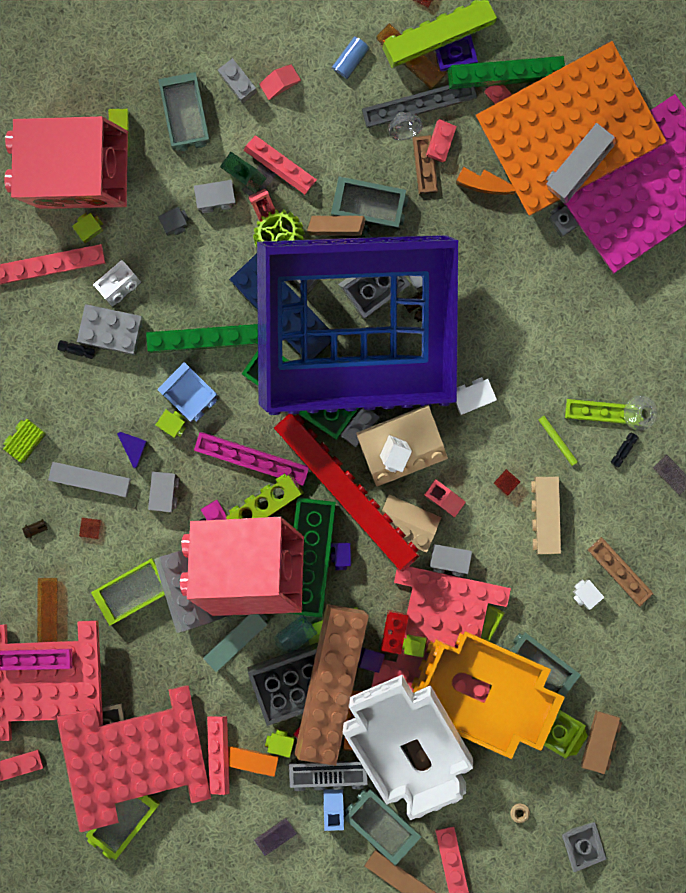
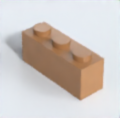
(601, 742)

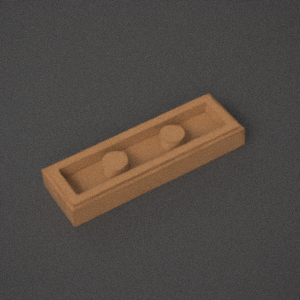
(424, 166)
(336, 225)

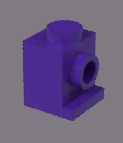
(341, 555)

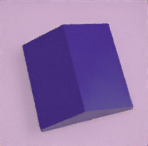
(456, 53)

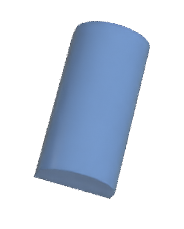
(350, 57)

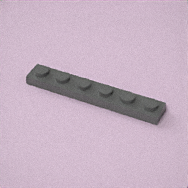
(416, 104)

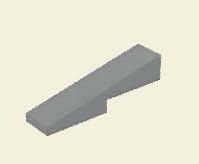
(89, 479)

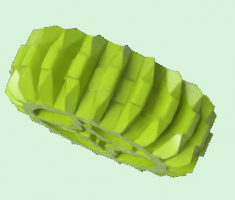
(274, 227)

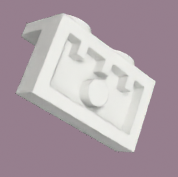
(117, 283)

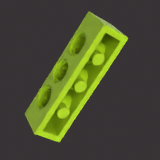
(291, 492)

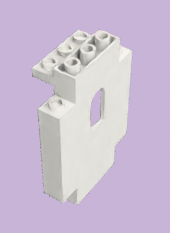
(394, 716)

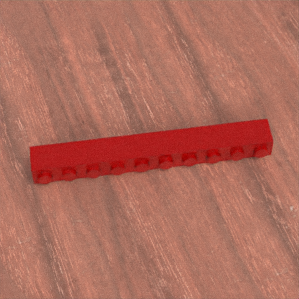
(346, 491)

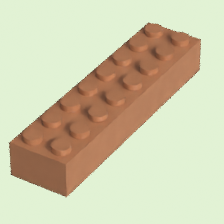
(331, 684)

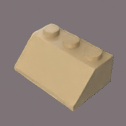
(413, 521)

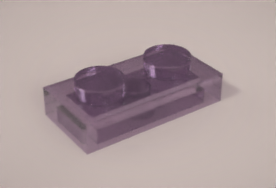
(275, 836)

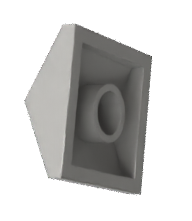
(583, 846)

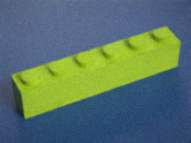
(438, 32)

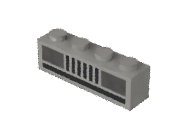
(324, 775)

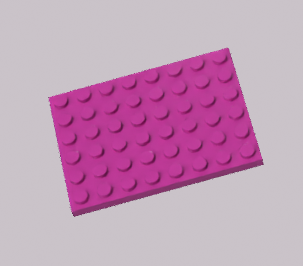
(640, 201)

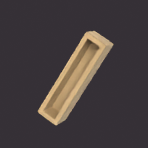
(546, 515)

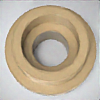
(524, 817)

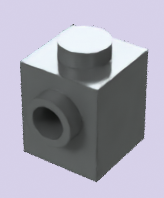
(174, 221)
(563, 221)

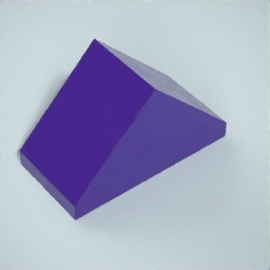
(133, 447)

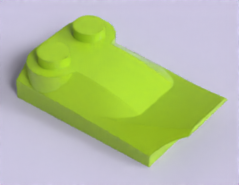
(566, 735)

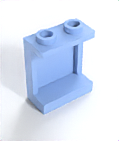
(188, 393)

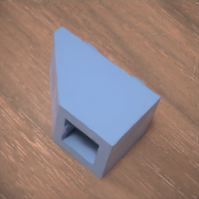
(333, 810)

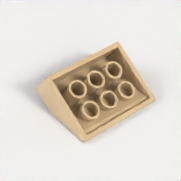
(413, 427)

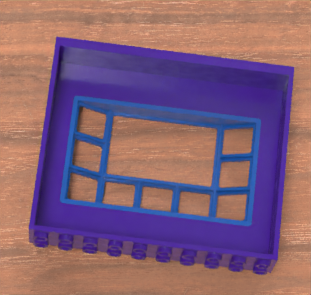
(360, 379)

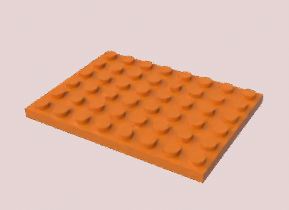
(550, 118)

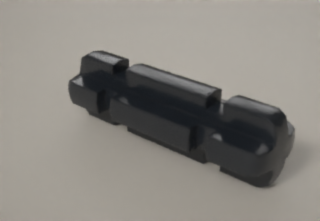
(76, 349)
(624, 449)

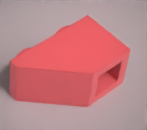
(444, 498)

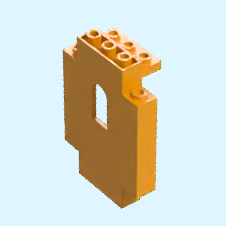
(517, 702)

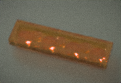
(420, 66)
(47, 610)

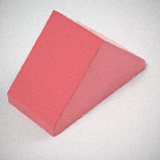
(279, 81)
(262, 203)

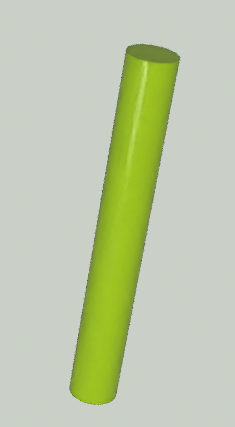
(558, 441)

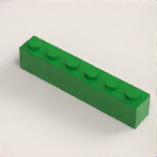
(502, 72)
(202, 338)

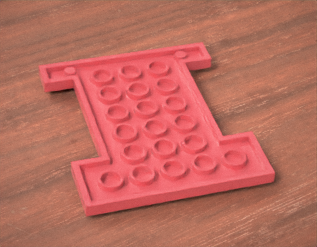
(441, 610)
(52, 692)
(131, 758)

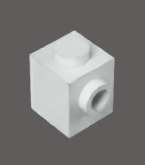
(587, 594)

